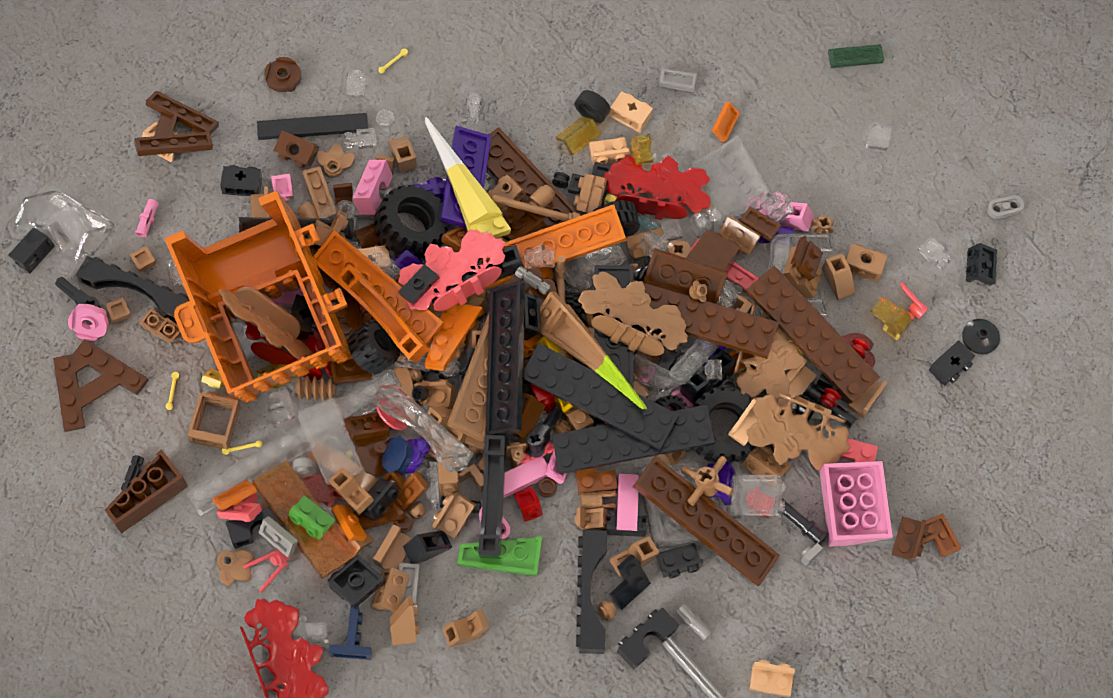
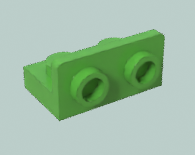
(311, 517)

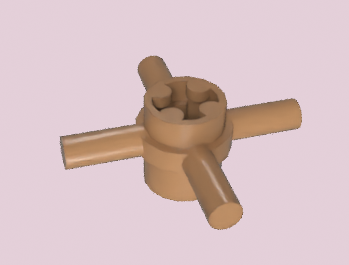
(707, 481)

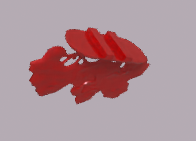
(662, 182)

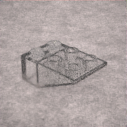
(581, 269)

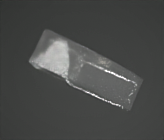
(311, 631)

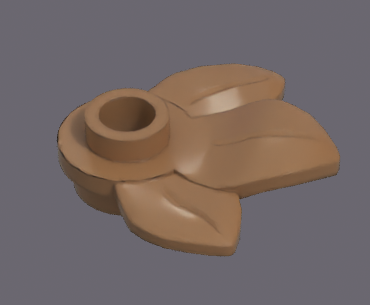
(335, 158)
(235, 569)

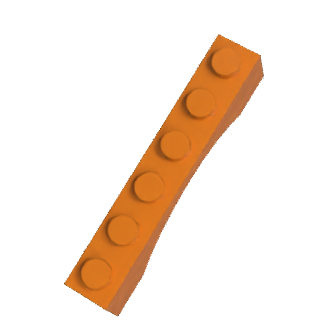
(386, 316)

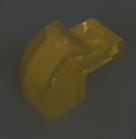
(895, 318)

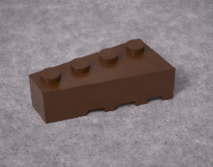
(146, 492)

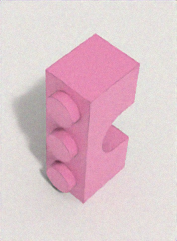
(375, 177)

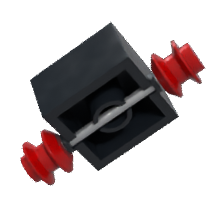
(831, 391)

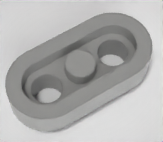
(1004, 208)
(305, 467)

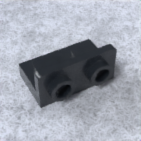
(981, 264)
(383, 494)
(679, 560)

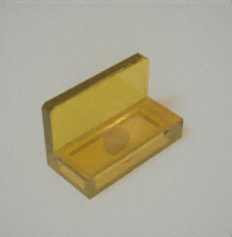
(579, 134)

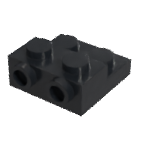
(355, 581)

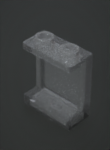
(757, 495)

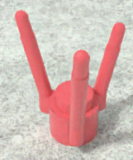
(917, 307)
(275, 557)

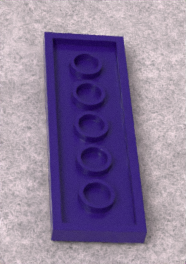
(473, 151)

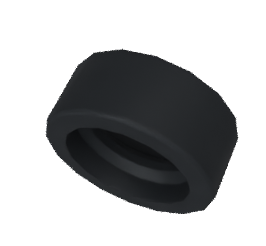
(592, 106)

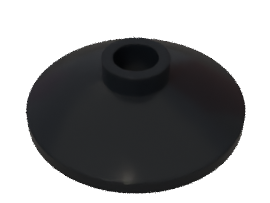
(975, 341)

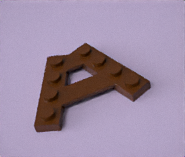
(172, 112)
(113, 374)

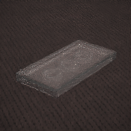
(329, 439)

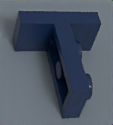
(350, 650)

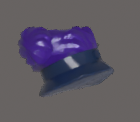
(405, 455)

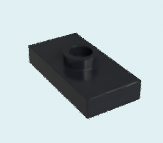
(418, 284)

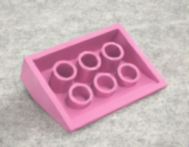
(855, 503)

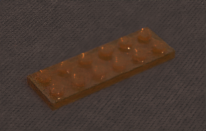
(282, 490)

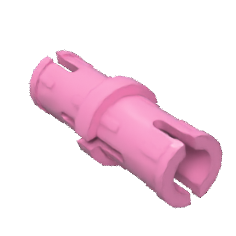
(146, 218)

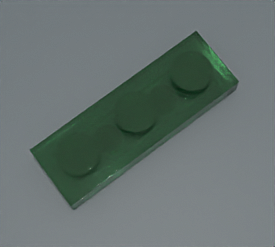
(855, 56)

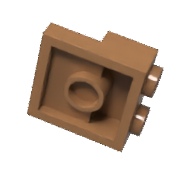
(799, 281)

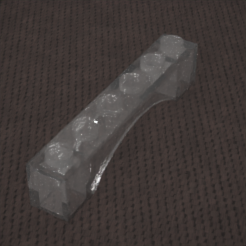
(447, 448)

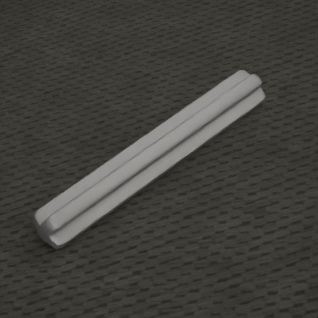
(691, 668)

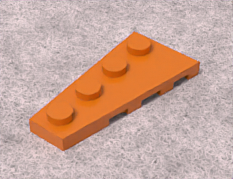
(458, 321)

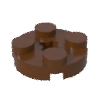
(283, 84)

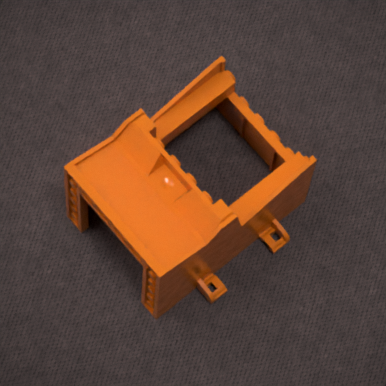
(271, 260)

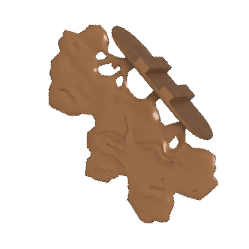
(632, 308)
(270, 319)
(771, 371)
(794, 433)

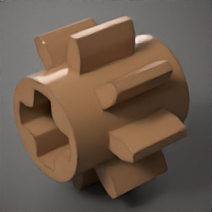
(824, 221)

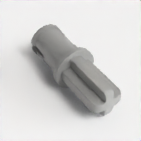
(693, 621)

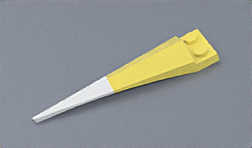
(475, 204)

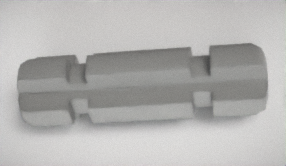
(532, 280)

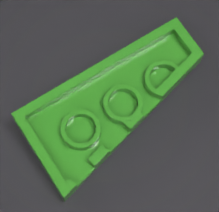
(516, 556)

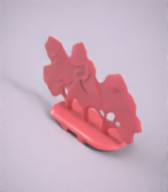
(453, 265)

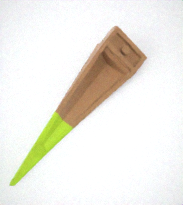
(567, 330)

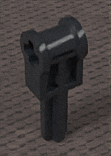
(77, 295)
(541, 436)

